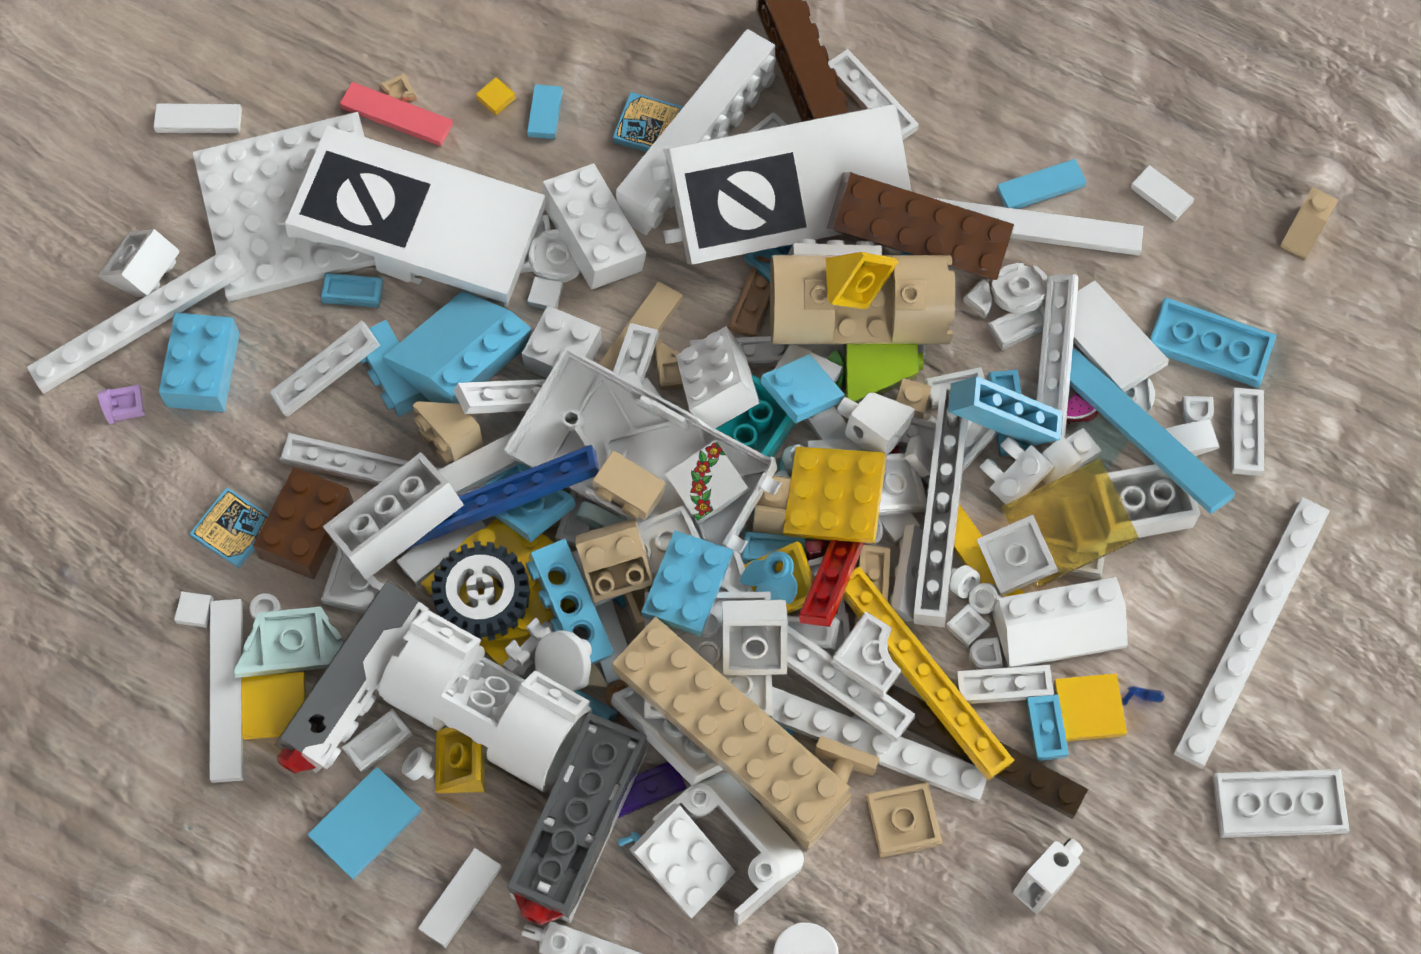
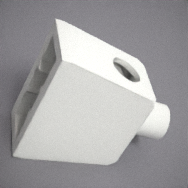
(876, 422)
(1048, 874)

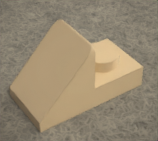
(771, 509)

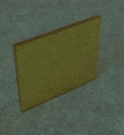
(1078, 518)

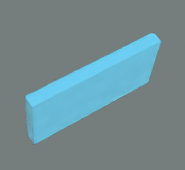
(1212, 342)

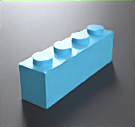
(1005, 411)

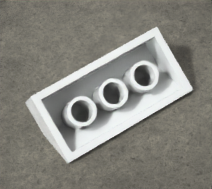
(1061, 622)

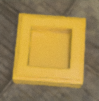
(495, 96)

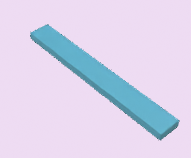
(1148, 435)

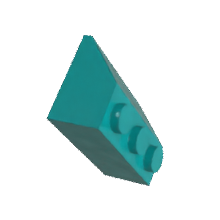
(762, 426)

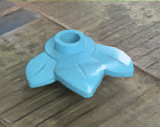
(766, 578)

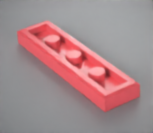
(396, 114)

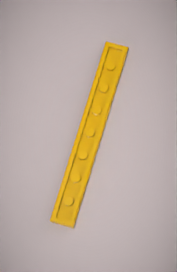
(929, 679)

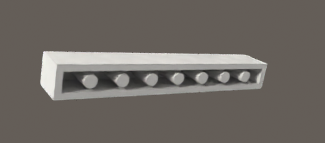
(940, 515)

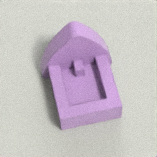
(122, 403)

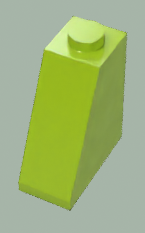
(879, 368)

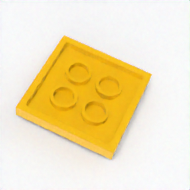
(835, 494)

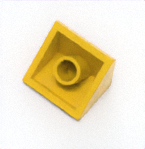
(857, 278)
(458, 763)

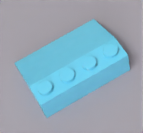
(459, 345)

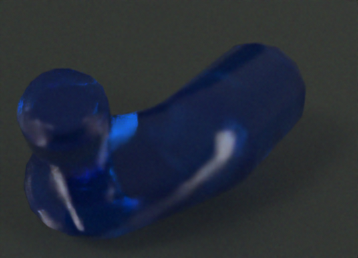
(1145, 694)

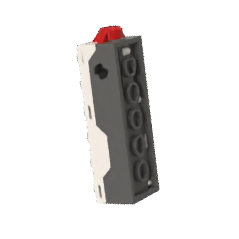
(348, 683)
(577, 820)

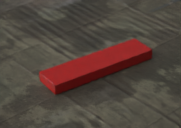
(830, 583)

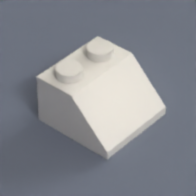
(140, 263)
(754, 637)

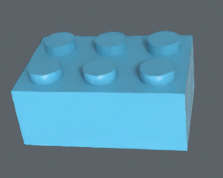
(199, 362)

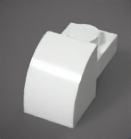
(1070, 454)

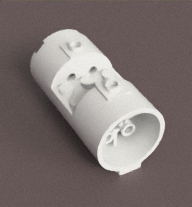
(449, 682)

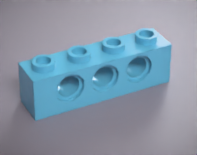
(559, 558)

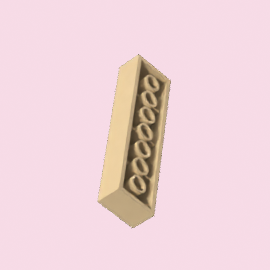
(730, 728)

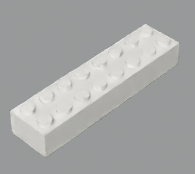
(706, 116)

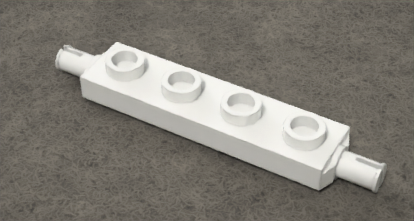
(565, 940)

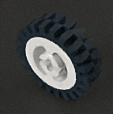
(475, 566)

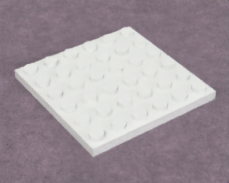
(244, 200)

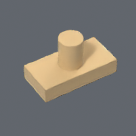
(846, 758)

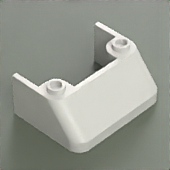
(778, 855)

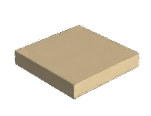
(903, 819)

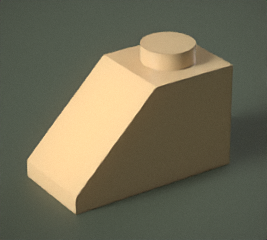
(1309, 223)

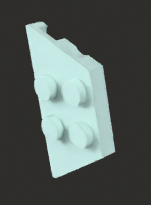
(288, 643)

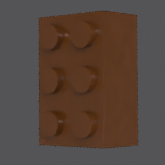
(294, 528)

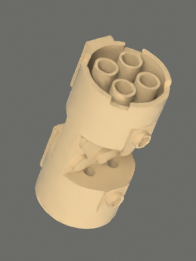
(908, 309)

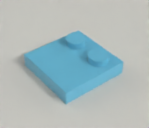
(802, 388)

